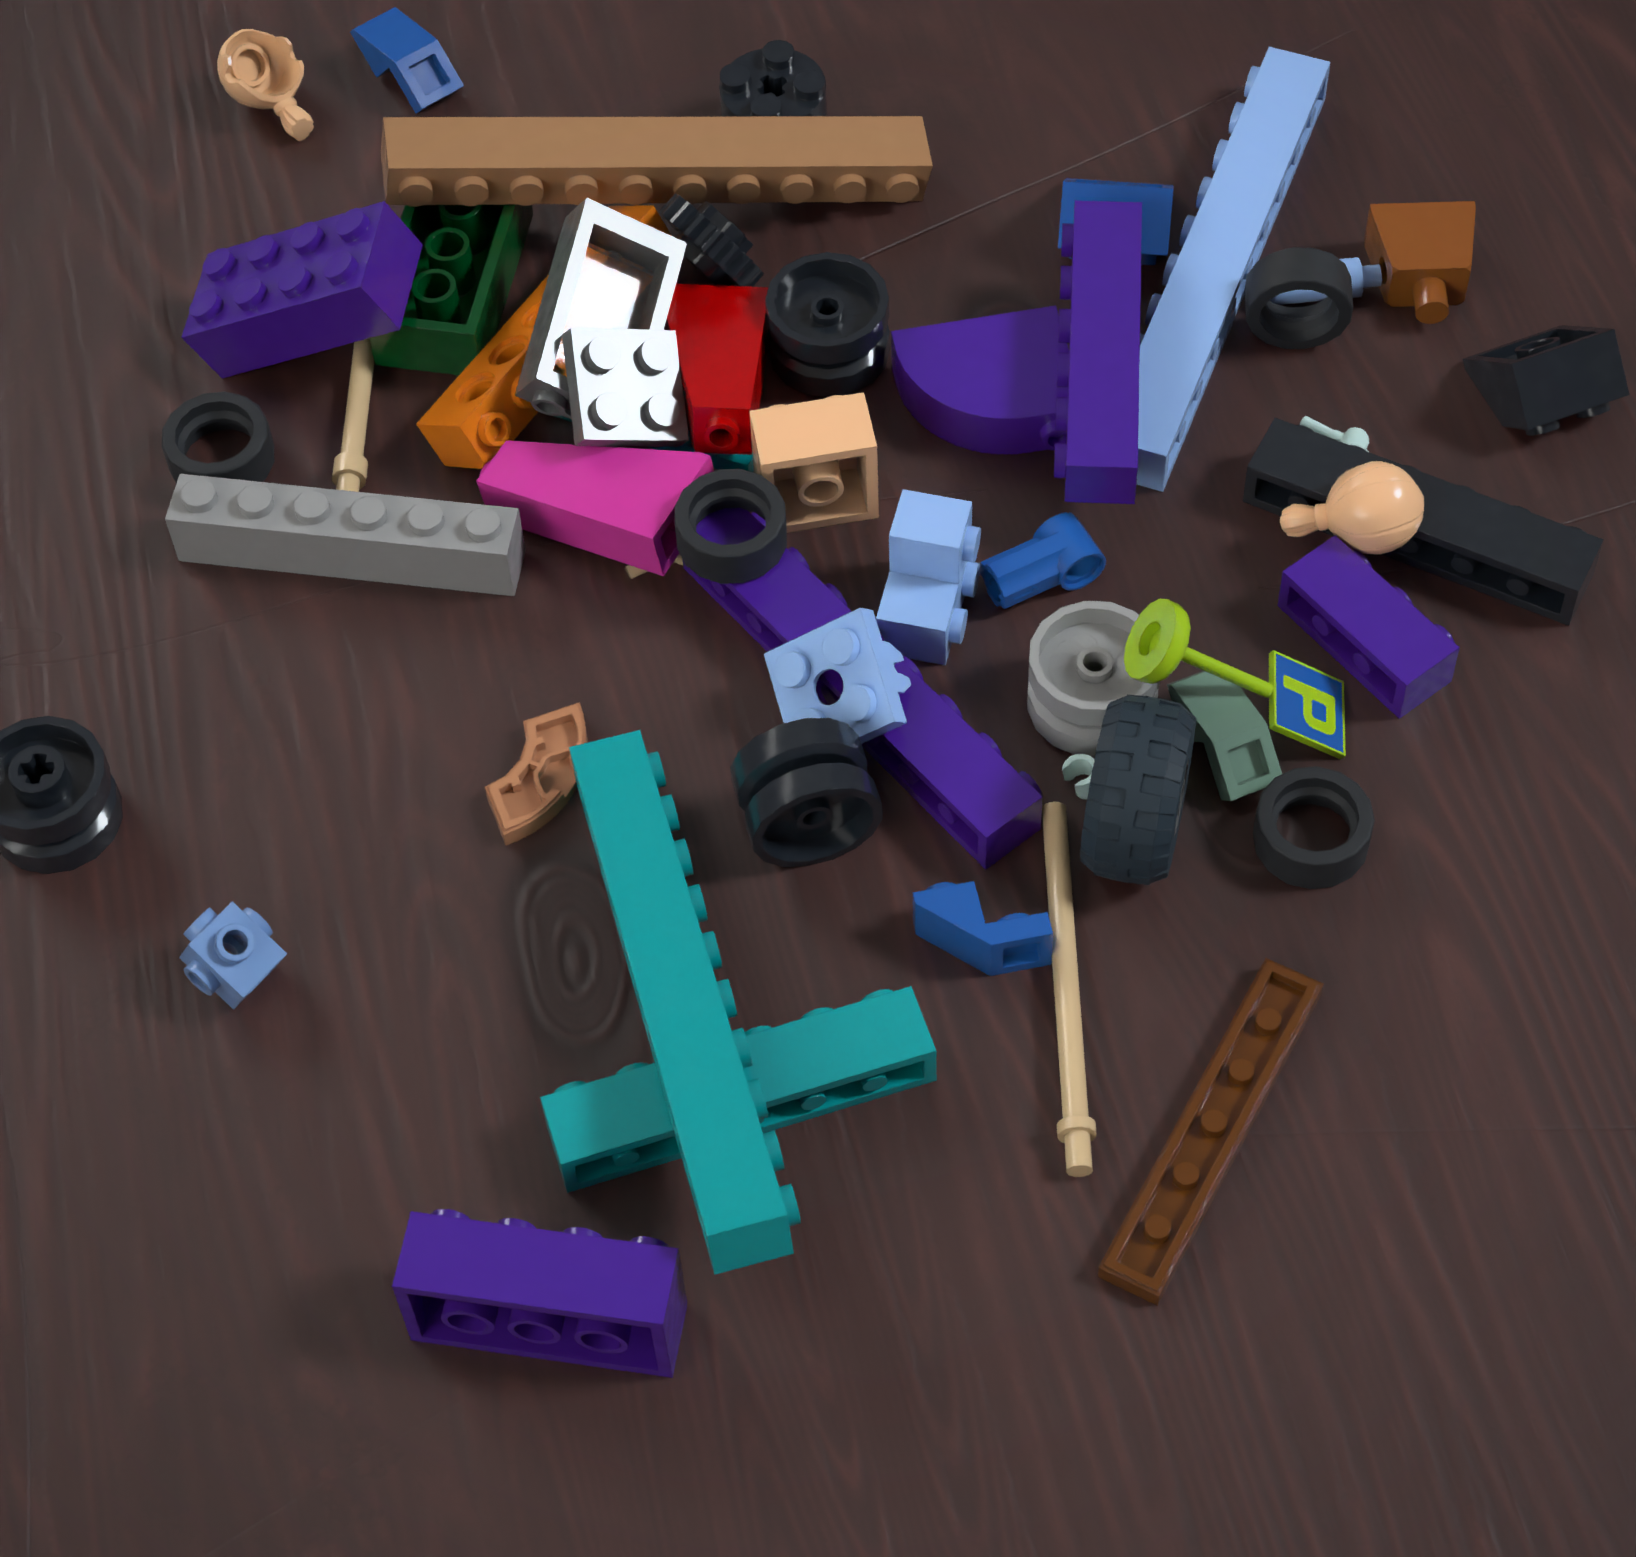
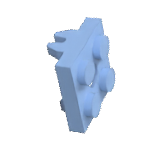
(862, 659)

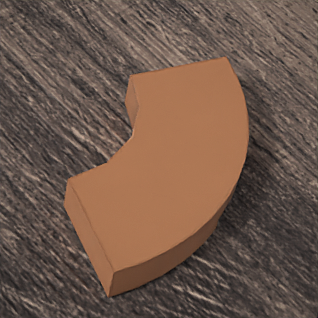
(542, 777)

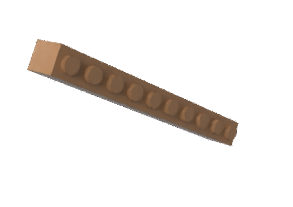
(652, 159)

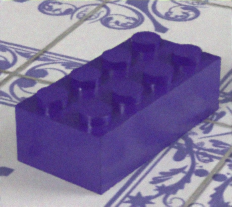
(303, 290)
(541, 1292)

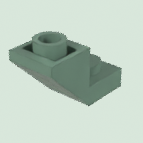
(1231, 731)

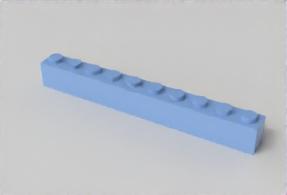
(1220, 249)

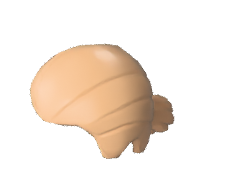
(265, 75)
(1367, 508)

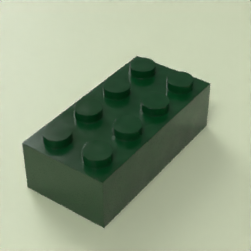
(457, 285)

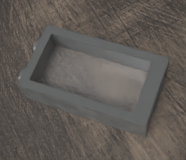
(601, 276)

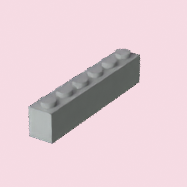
(346, 534)

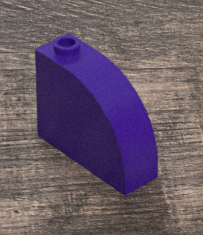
(984, 380)

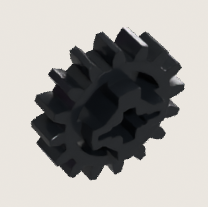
(712, 242)

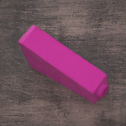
(596, 496)

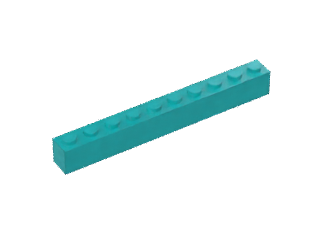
(684, 1007)

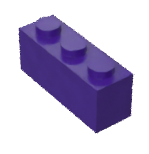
(1368, 626)

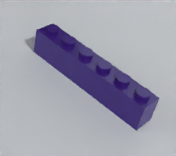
(1102, 355)

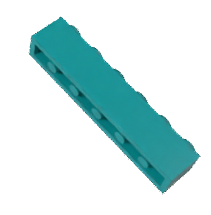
(804, 1069)

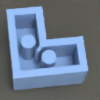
(929, 575)

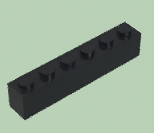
(1462, 532)

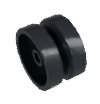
(828, 324)
(806, 792)
(55, 795)

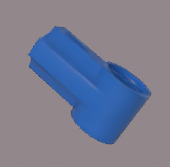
(1055, 556)

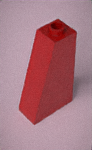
(720, 361)

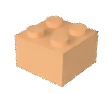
(819, 459)

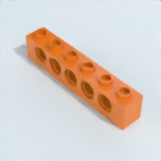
(481, 404)

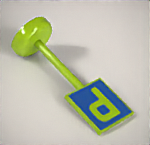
(1301, 699)

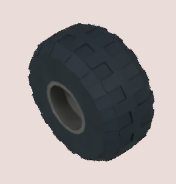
(1137, 789)

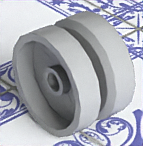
(1079, 671)

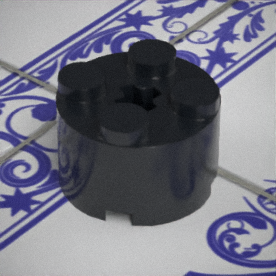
(773, 84)

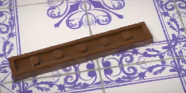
(1210, 1132)

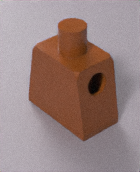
(1422, 254)

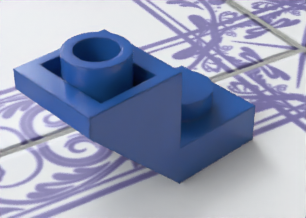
(411, 54)
(953, 921)

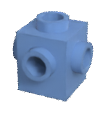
(224, 973)

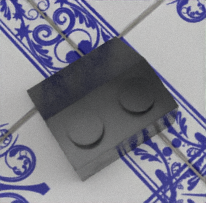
(1550, 377)

